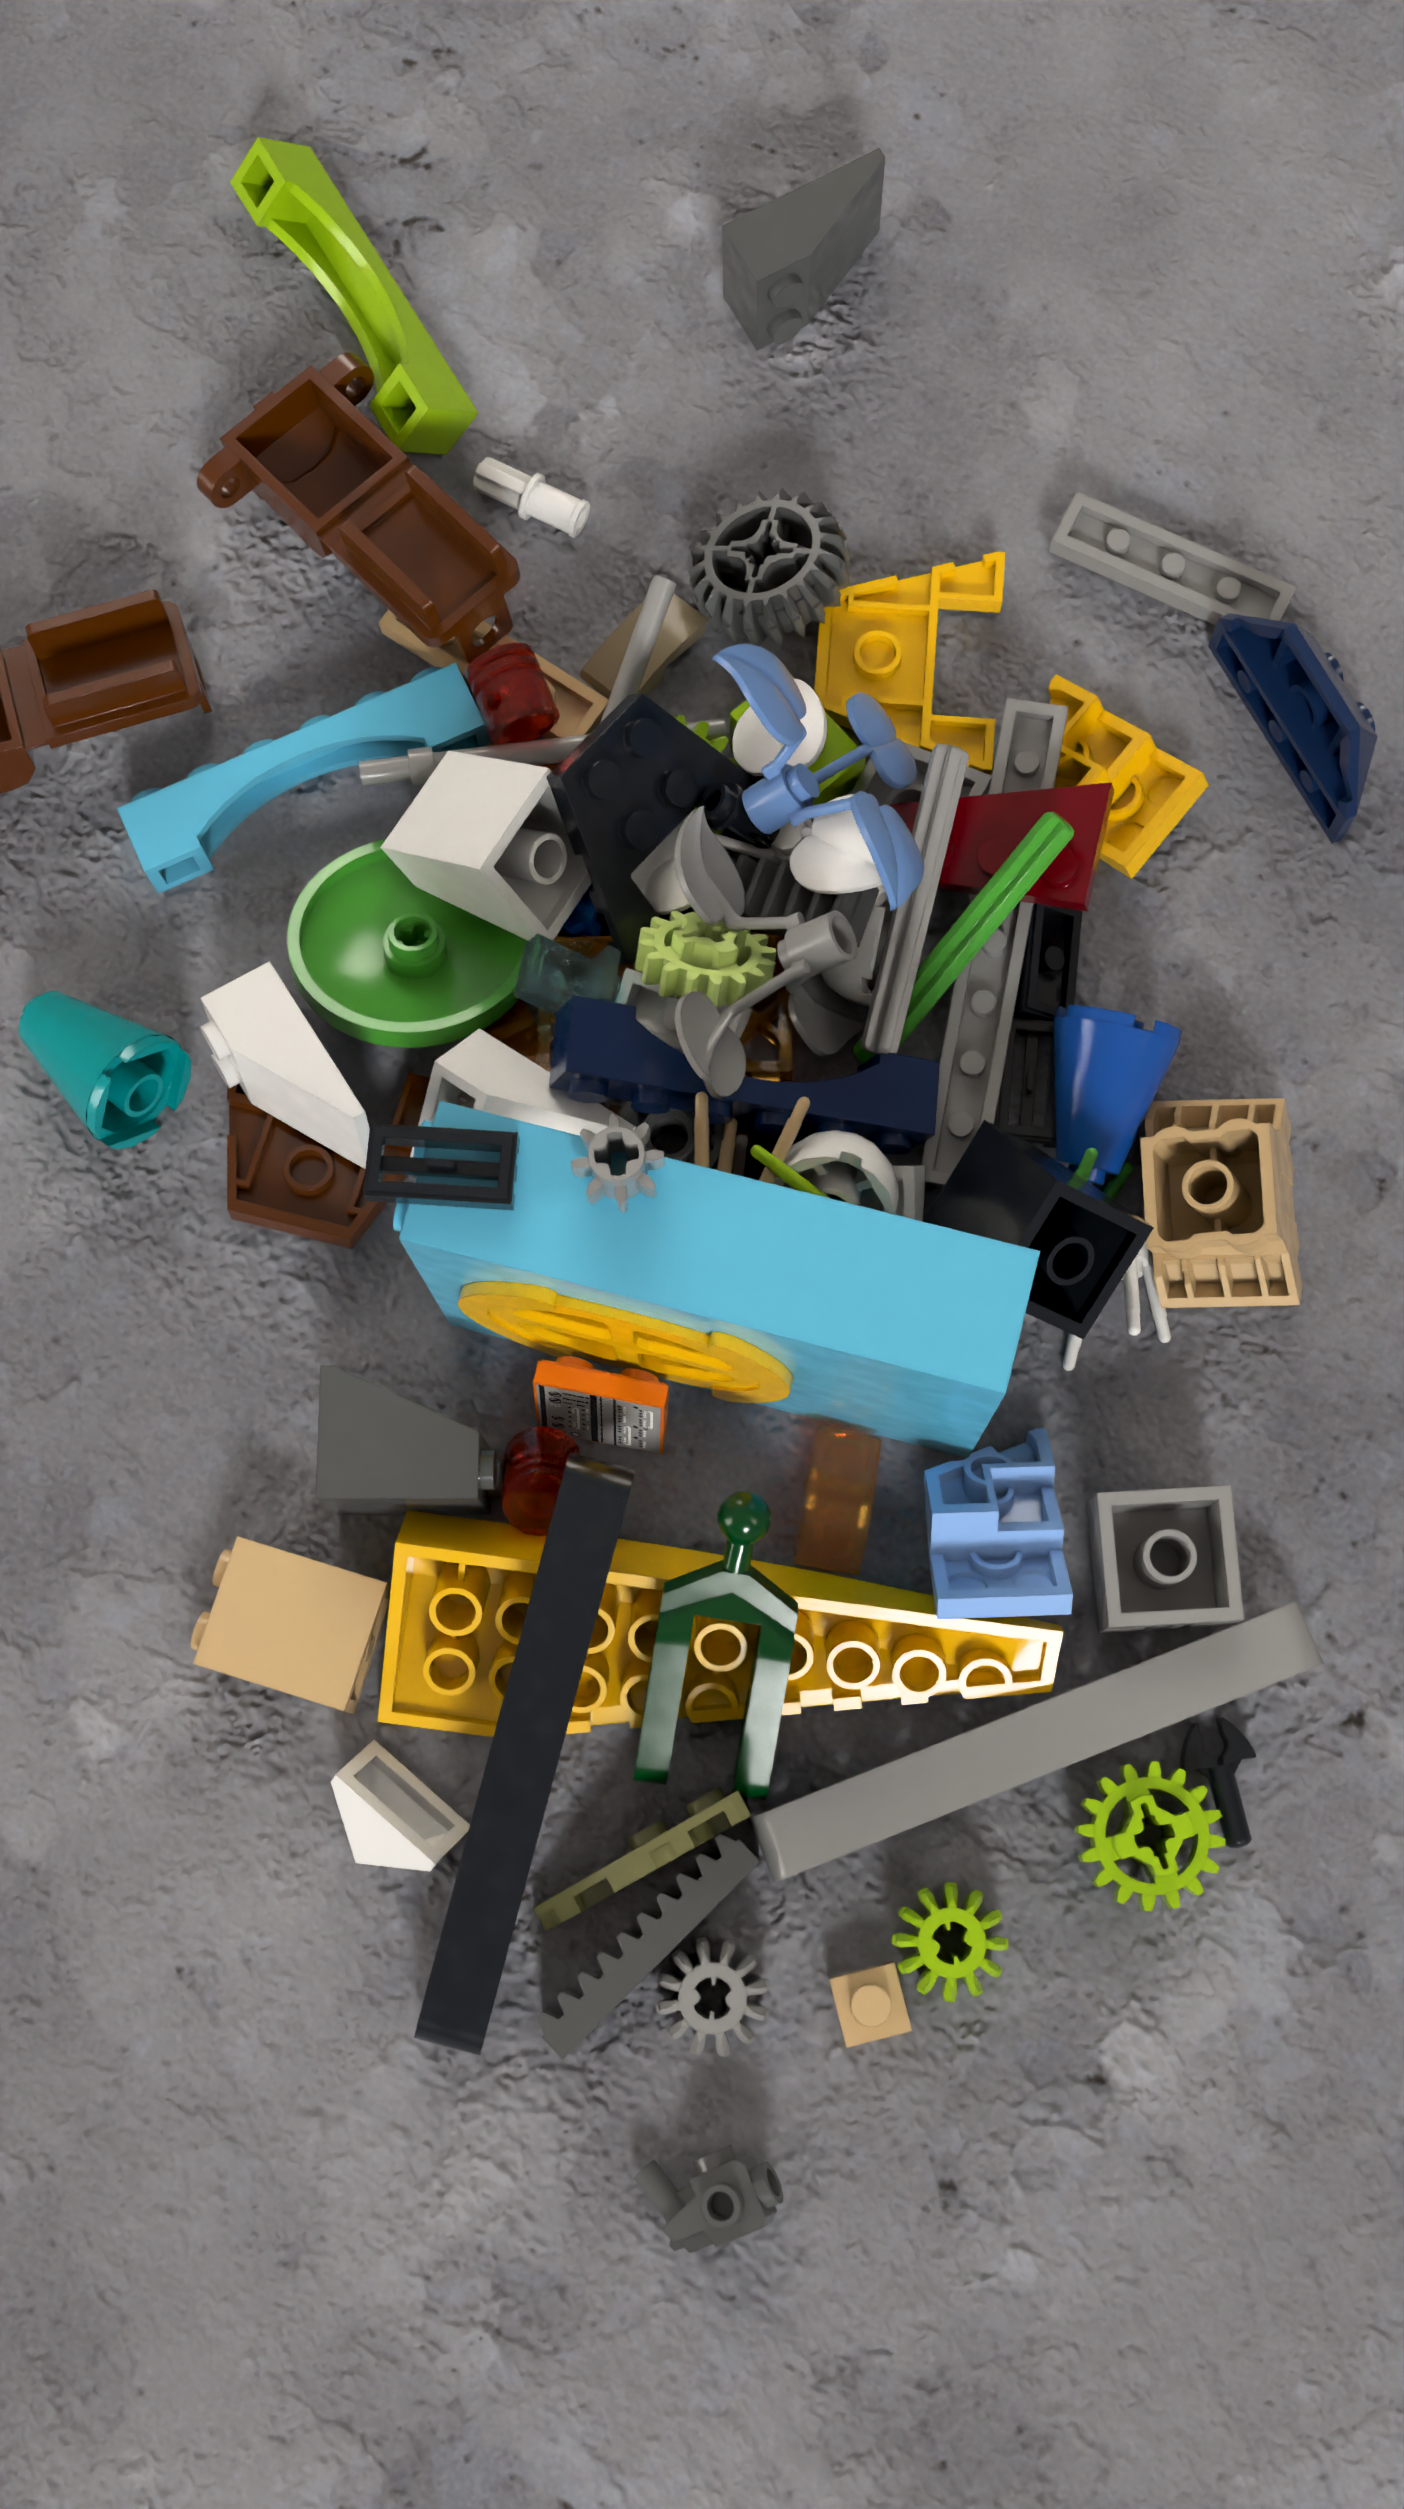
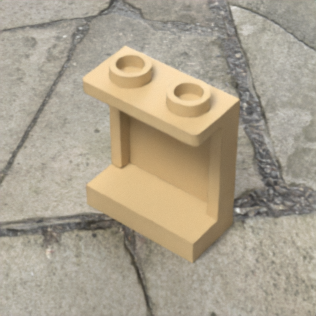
(292, 1624)

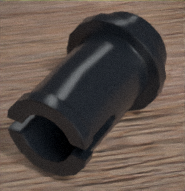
(726, 811)

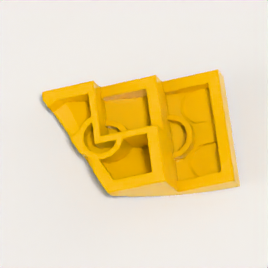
(1148, 783)

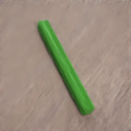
(982, 918)

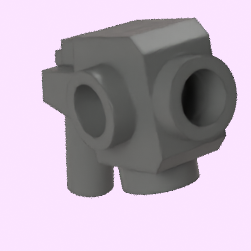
(721, 2204)

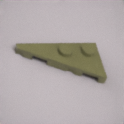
(650, 1851)

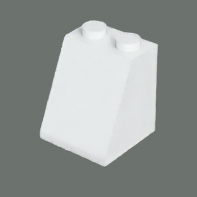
(491, 844)

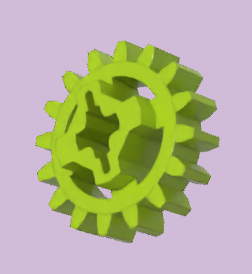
(1176, 1827)

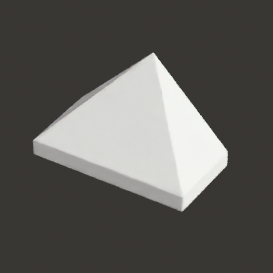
(393, 1814)

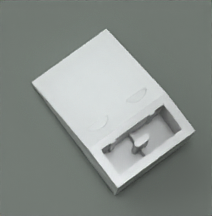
(500, 1081)

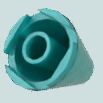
(105, 1066)

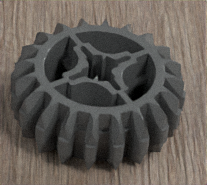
(779, 581)

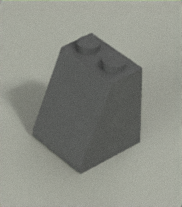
(397, 1455)

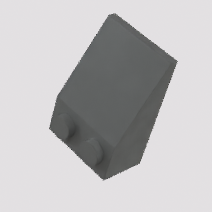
(799, 248)

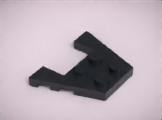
(626, 796)

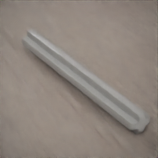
(911, 920)

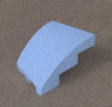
(997, 1534)

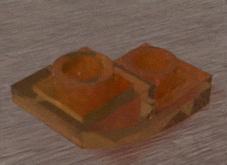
(838, 1500)

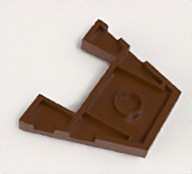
(297, 1183)

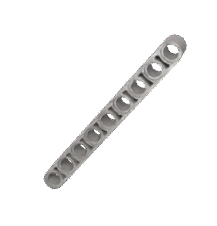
(1035, 1741)

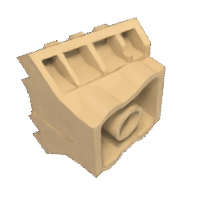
(1221, 1203)

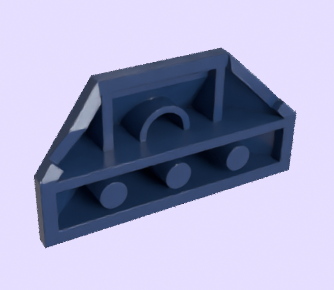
(1302, 712)

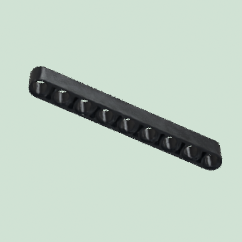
(524, 1753)

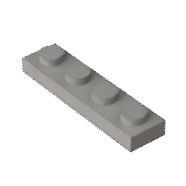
(1165, 564)

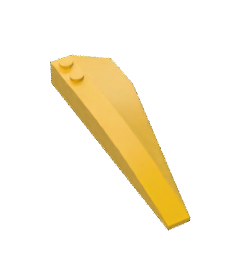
(468, 1586)

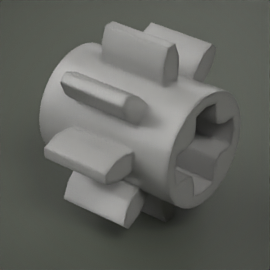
(599, 1158)

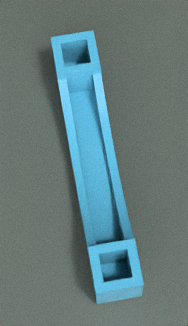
(186, 822)

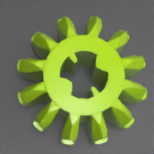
(970, 1934)

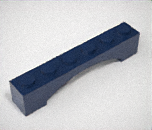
(609, 1054)

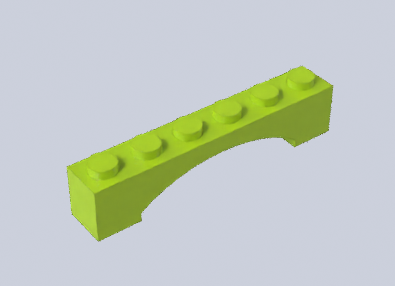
(415, 388)

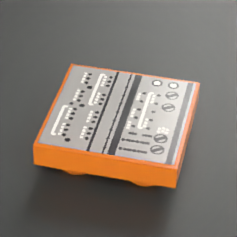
(602, 1405)

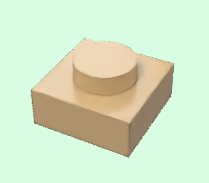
(870, 2004)

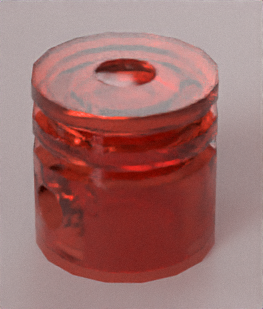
(509, 692)
(533, 1476)

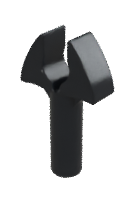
(1221, 1776)

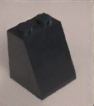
(1032, 1201)

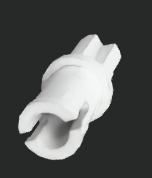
(531, 496)

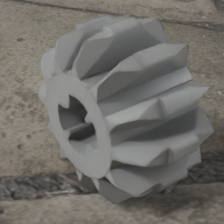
(735, 1997)

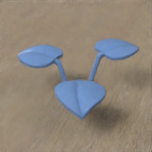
(790, 791)

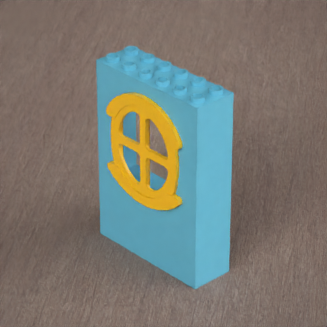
(731, 1288)

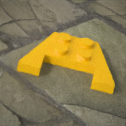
(887, 648)

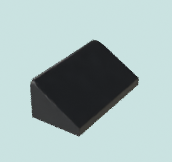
(1049, 963)

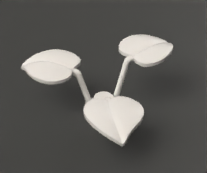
(822, 854)

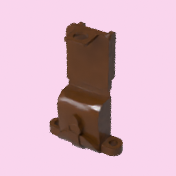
(367, 505)
(93, 677)

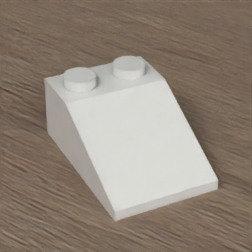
(281, 1063)

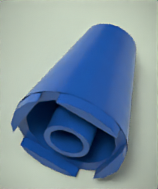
(1105, 1082)

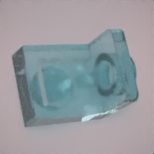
(556, 973)

